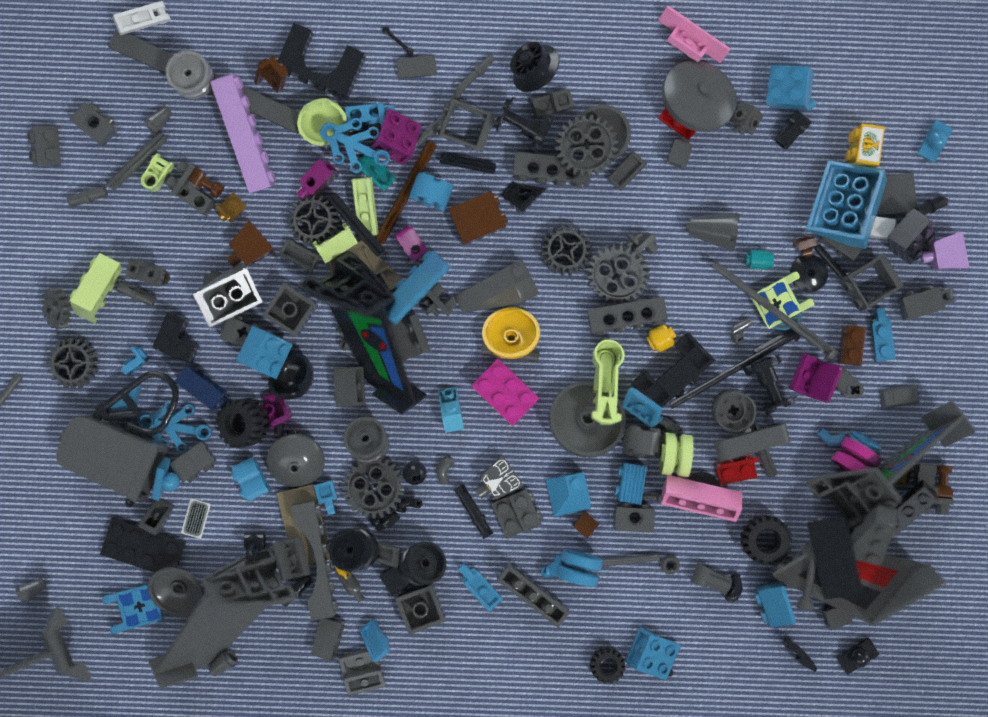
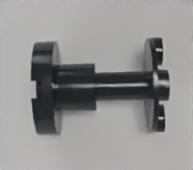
(529, 127)
(767, 377)

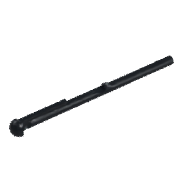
(759, 353)

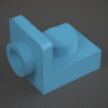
(134, 364)

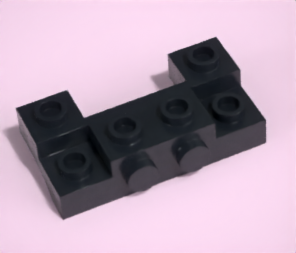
(679, 375)

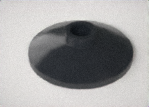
(805, 282)

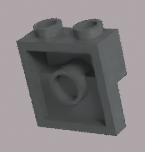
(517, 513)

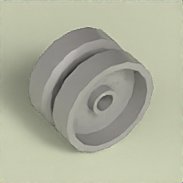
(180, 68)

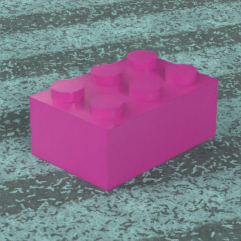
(505, 392)

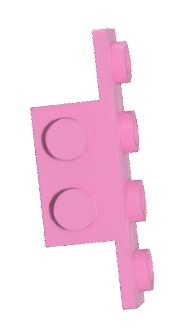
(691, 38)

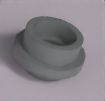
(676, 564)

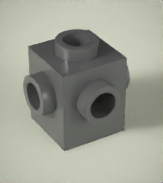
(746, 118)

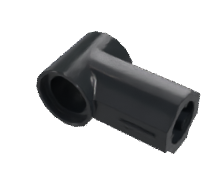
(794, 127)

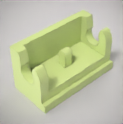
(336, 244)

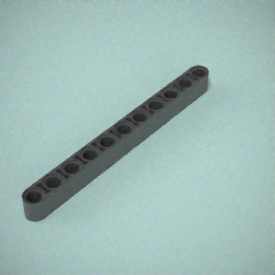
(158, 59)

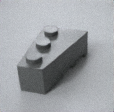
(874, 535)

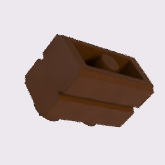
(851, 345)

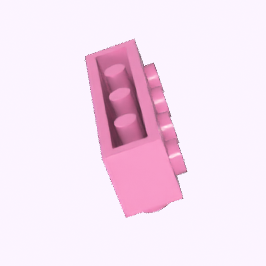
(700, 497)

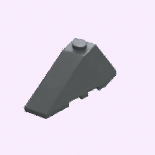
(503, 288)

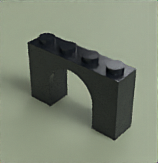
(338, 81)

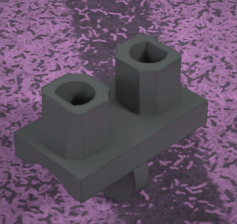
(642, 242)
(446, 306)

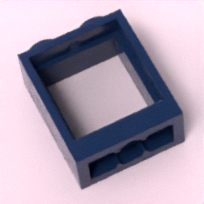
(202, 388)

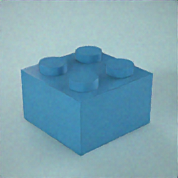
(790, 87)
(264, 352)

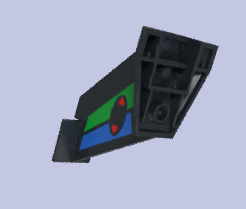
(359, 308)

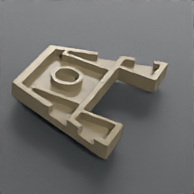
(374, 262)

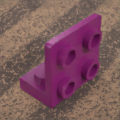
(397, 137)

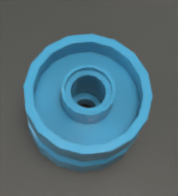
(579, 568)

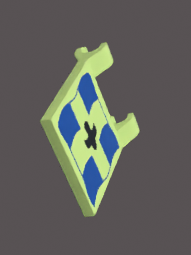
(783, 299)

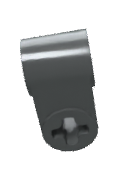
(845, 382)

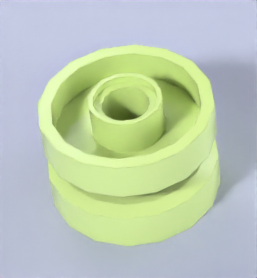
(676, 454)

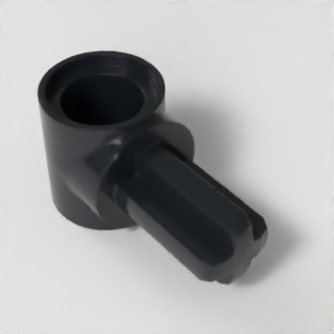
(254, 543)

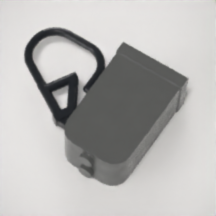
(115, 453)

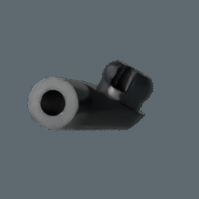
(409, 502)
(387, 523)

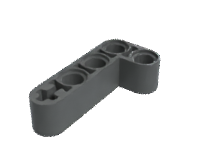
(753, 441)

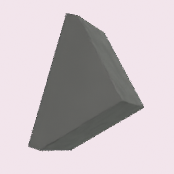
(156, 517)

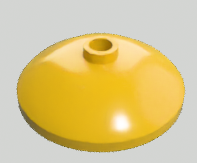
(511, 324)

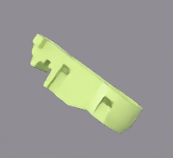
(606, 381)

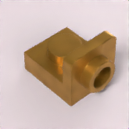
(231, 208)

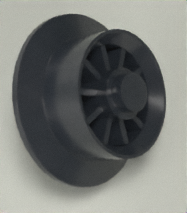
(534, 66)

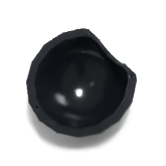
(294, 377)

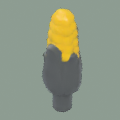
(350, 584)

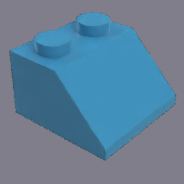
(775, 605)

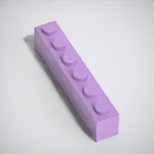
(242, 132)

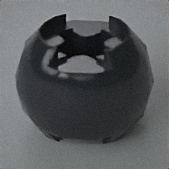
(414, 472)

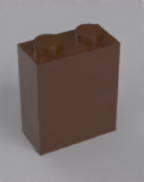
(478, 217)

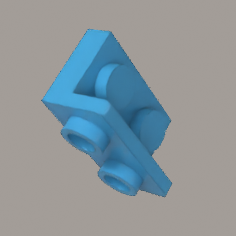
(642, 407)

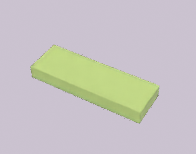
(365, 203)

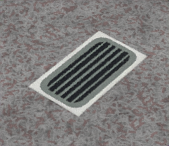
(195, 518)

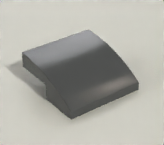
(361, 672)

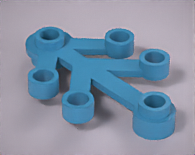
(352, 143)
(173, 426)

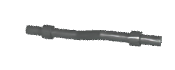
(477, 71)

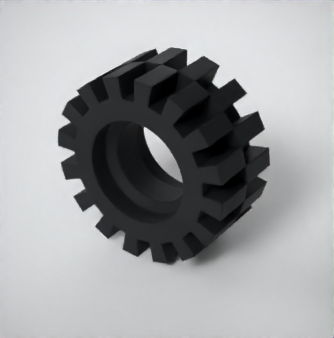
(610, 676)

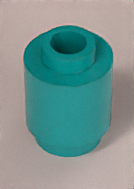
(759, 259)

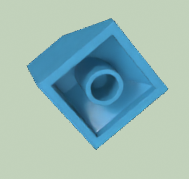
(568, 493)

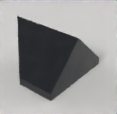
(521, 196)

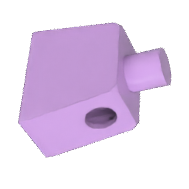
(947, 253)

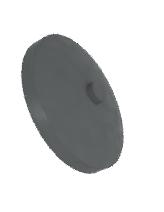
(699, 96)
(573, 426)

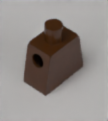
(249, 246)

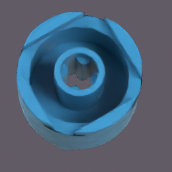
(431, 191)

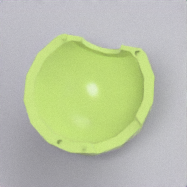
(317, 114)

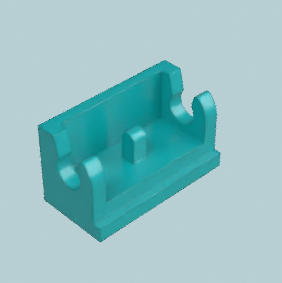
(380, 175)

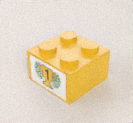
(865, 145)

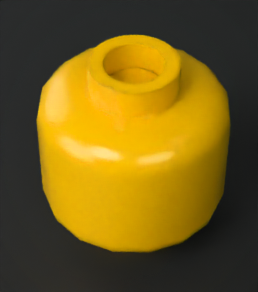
(661, 338)

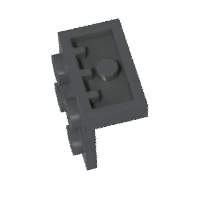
(410, 337)

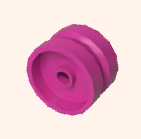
(856, 456)

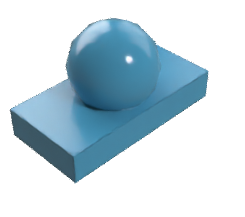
(934, 141)
(164, 480)
(375, 640)

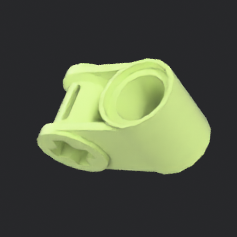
(156, 171)

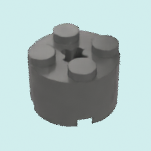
(642, 443)

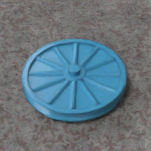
(865, 440)

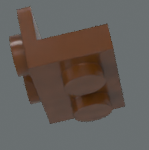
(273, 72)

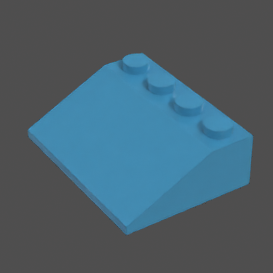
(847, 203)
(416, 285)

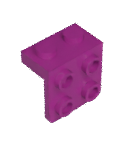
(815, 378)

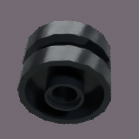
(353, 549)
(422, 564)

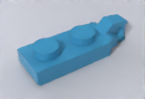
(882, 336)
(480, 587)

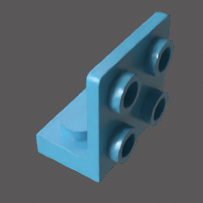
(652, 654)

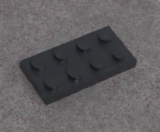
(141, 548)

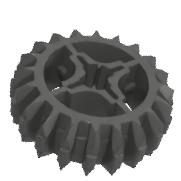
(313, 211)
(581, 242)
(72, 355)

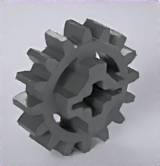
(56, 308)

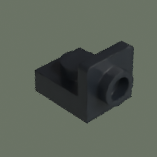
(279, 431)

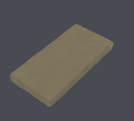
(291, 497)

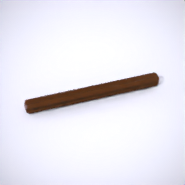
(403, 196)

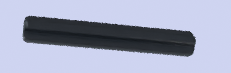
(356, 224)

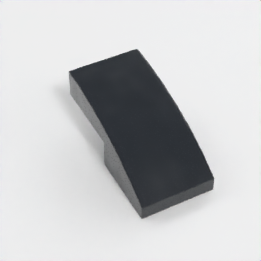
(802, 657)

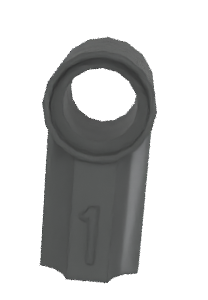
(707, 577)

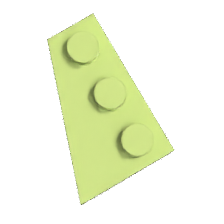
(95, 287)

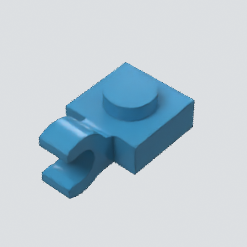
(326, 494)

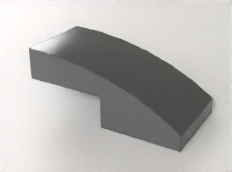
(552, 103)

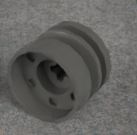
(743, 415)

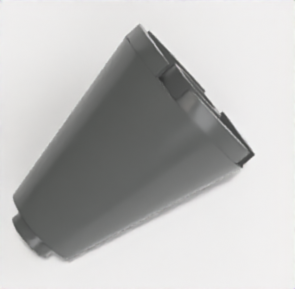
(715, 229)

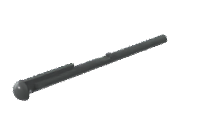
(798, 328)

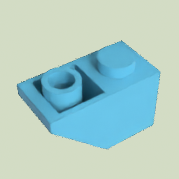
(450, 409)

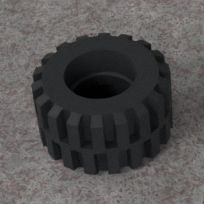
(230, 426)
(781, 544)

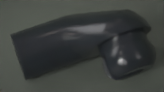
(737, 589)

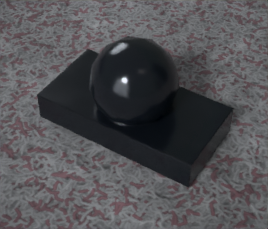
(858, 656)

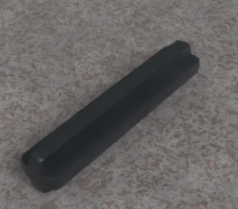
(467, 163)

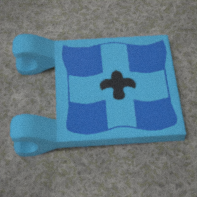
(135, 608)

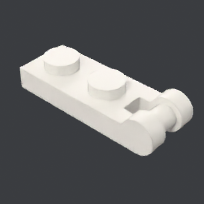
(140, 18)

